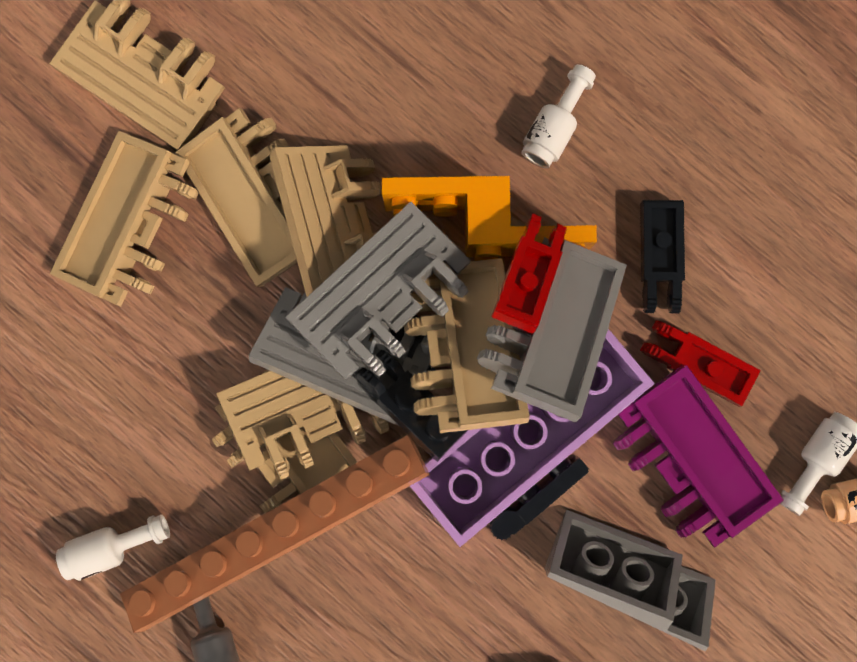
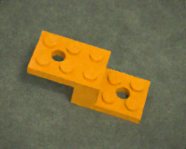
(486, 211)

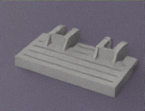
(378, 288)
(566, 347)
(290, 355)

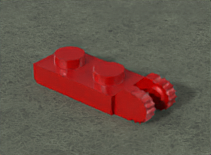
(529, 277)
(711, 366)

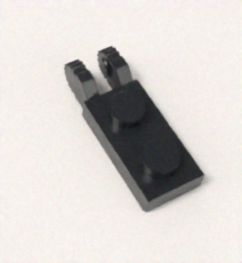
(662, 251)
(399, 405)
(538, 498)

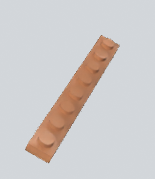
(274, 534)

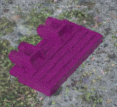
(703, 458)

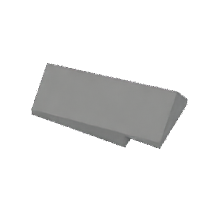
(633, 578)

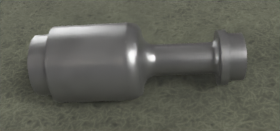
(212, 642)

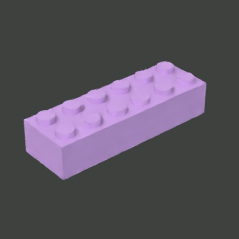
(501, 463)

